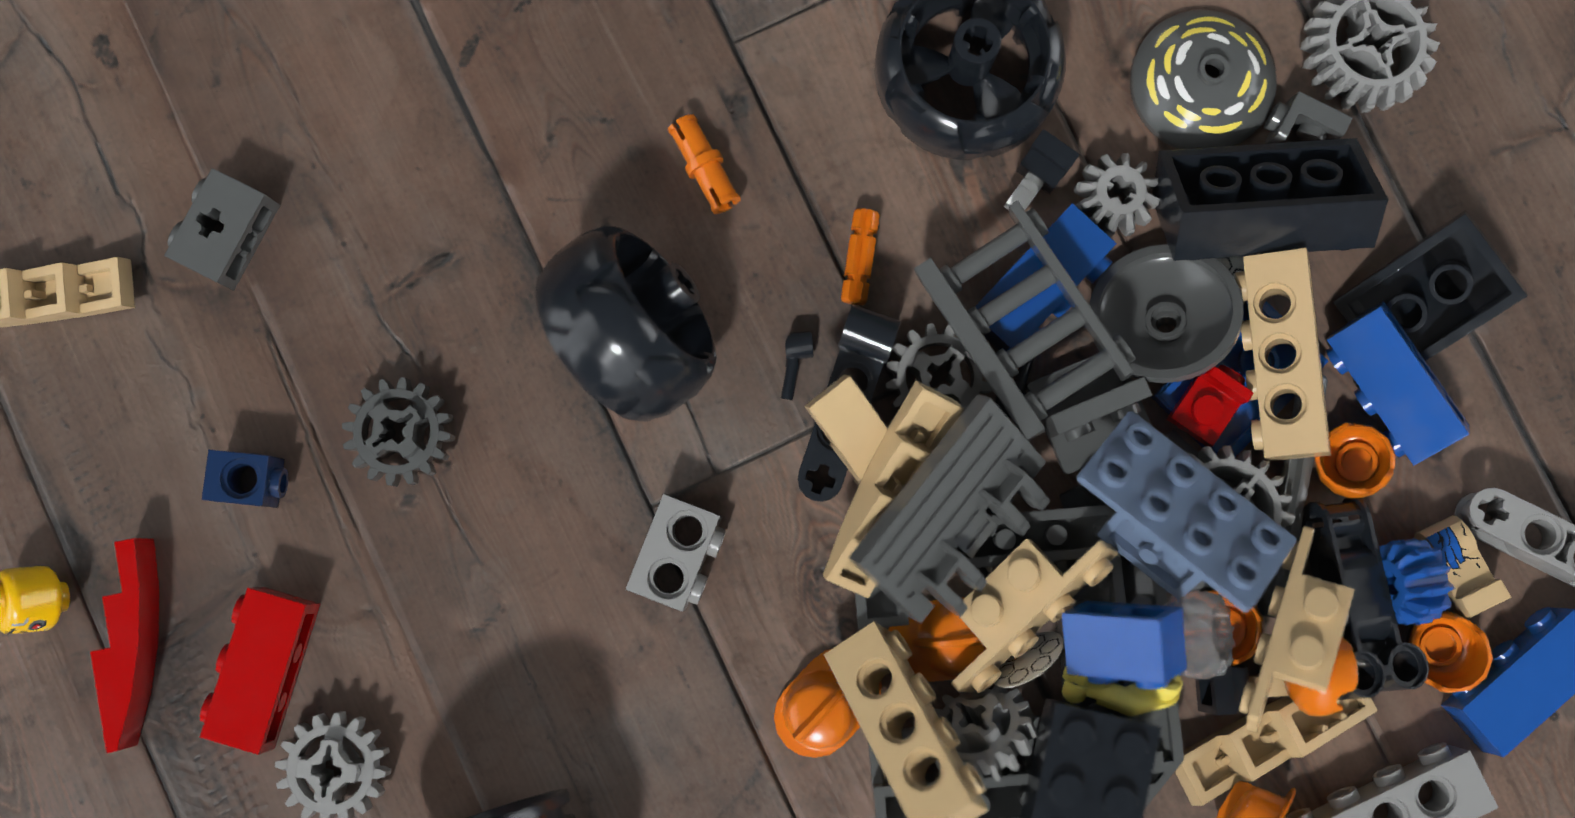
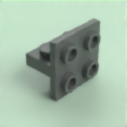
(1089, 415)

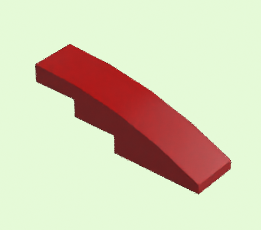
(127, 667)

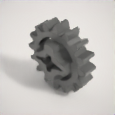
(380, 444)

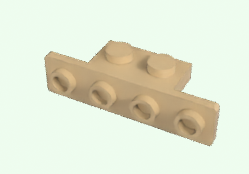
(1019, 601)
(1305, 633)

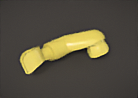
(1123, 700)

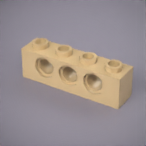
(1286, 275)
(859, 667)

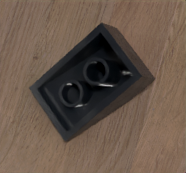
(1440, 286)

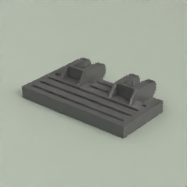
(943, 511)

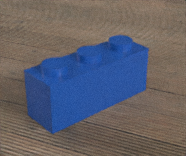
(1082, 253)
(1397, 384)
(1523, 685)

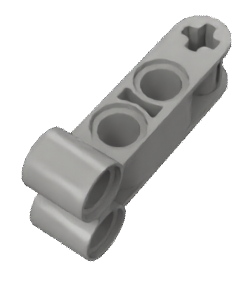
(1508, 528)

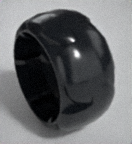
(1004, 113)
(625, 323)

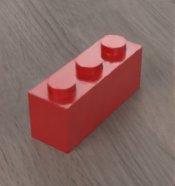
(258, 669)

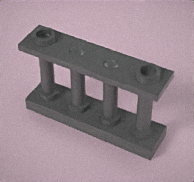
(1002, 366)

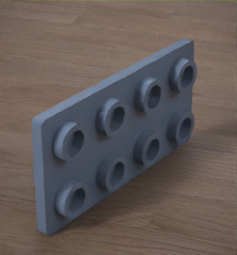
(1182, 518)

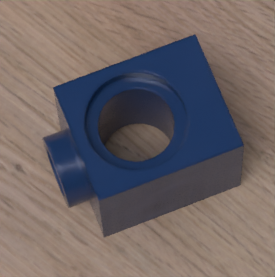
(224, 475)

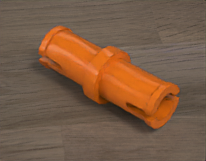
(704, 164)

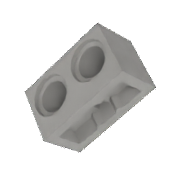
(663, 548)

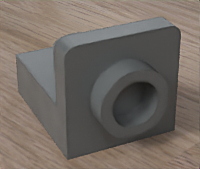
(1308, 118)

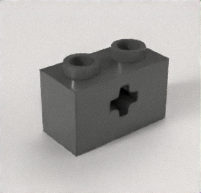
(245, 221)

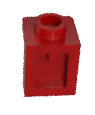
(1210, 404)

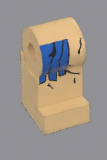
(1473, 581)

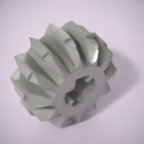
(1121, 179)

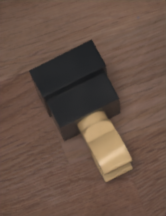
(1224, 693)

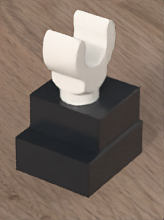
(1042, 168)

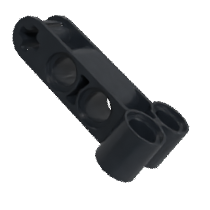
(865, 346)
(1351, 557)

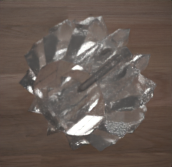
(1206, 634)

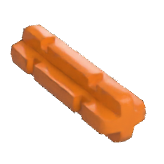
(860, 256)

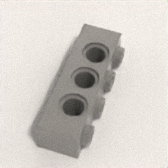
(1455, 782)

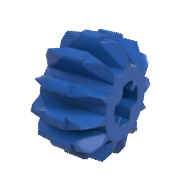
(1416, 580)

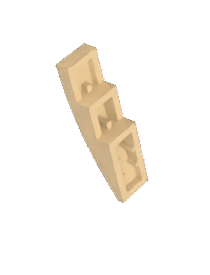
(65, 291)
(848, 424)
(905, 446)
(1244, 755)

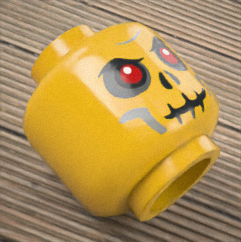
(31, 599)

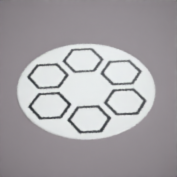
(1033, 662)

